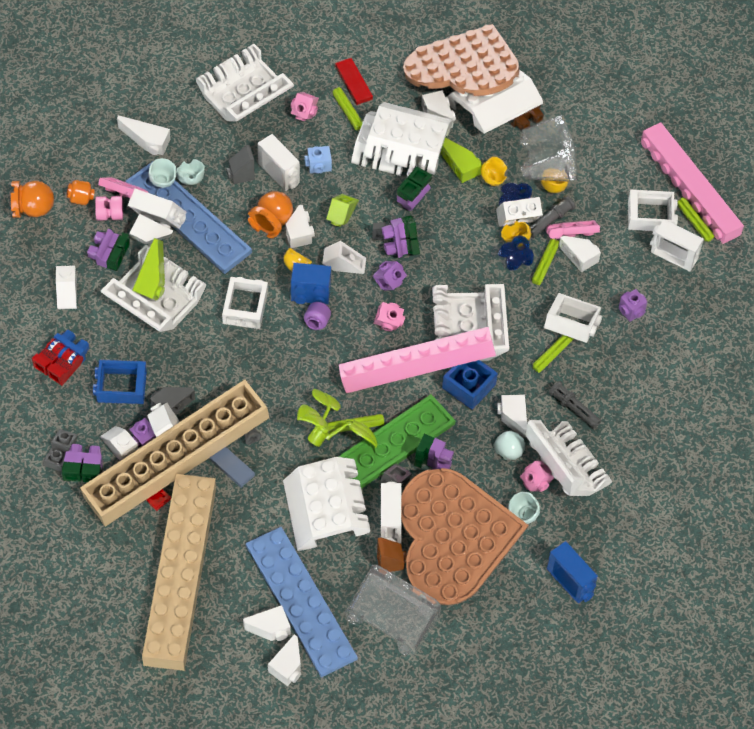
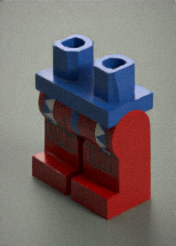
(61, 357)

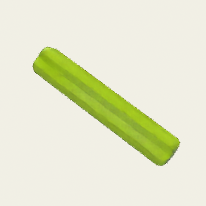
(347, 108)
(695, 219)
(545, 261)
(551, 353)
(369, 421)

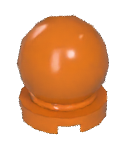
(33, 199)
(271, 213)

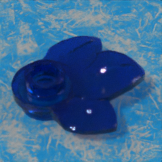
(512, 192)
(516, 256)

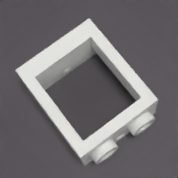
(279, 162)
(652, 198)
(157, 207)
(525, 210)
(671, 252)
(577, 309)
(245, 318)
(391, 511)

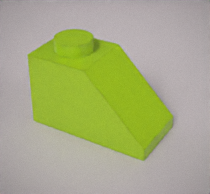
(341, 209)

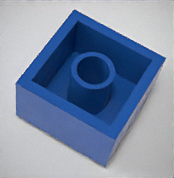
(310, 283)
(470, 382)

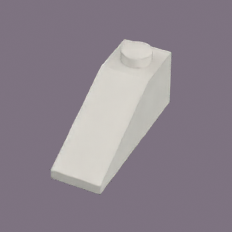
(148, 136)

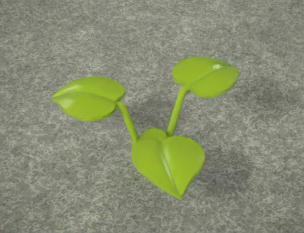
(321, 429)

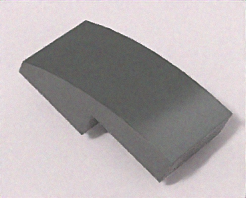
(59, 445)

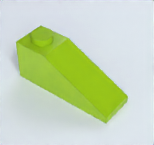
(461, 160)
(152, 274)

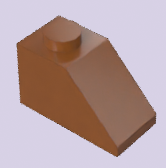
(390, 555)

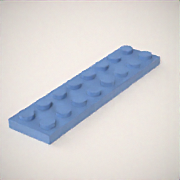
(200, 227)
(301, 602)

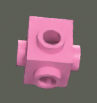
(304, 106)
(389, 316)
(537, 476)

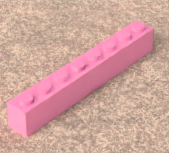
(692, 183)
(417, 360)

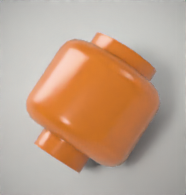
(80, 192)

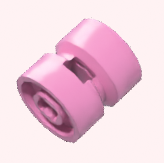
(115, 204)

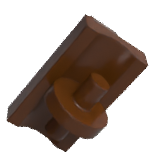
(522, 120)

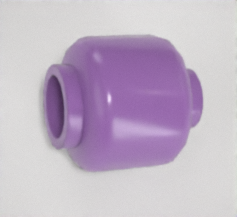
(317, 315)

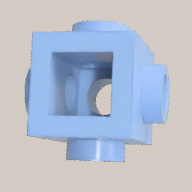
(318, 159)

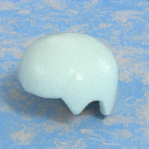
(194, 170)
(162, 173)
(509, 445)
(525, 502)

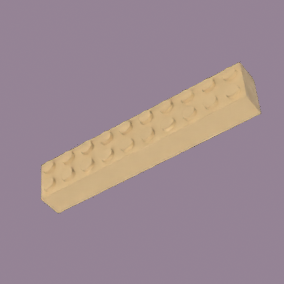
(174, 452)
(179, 572)

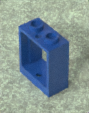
(120, 367)
(572, 572)

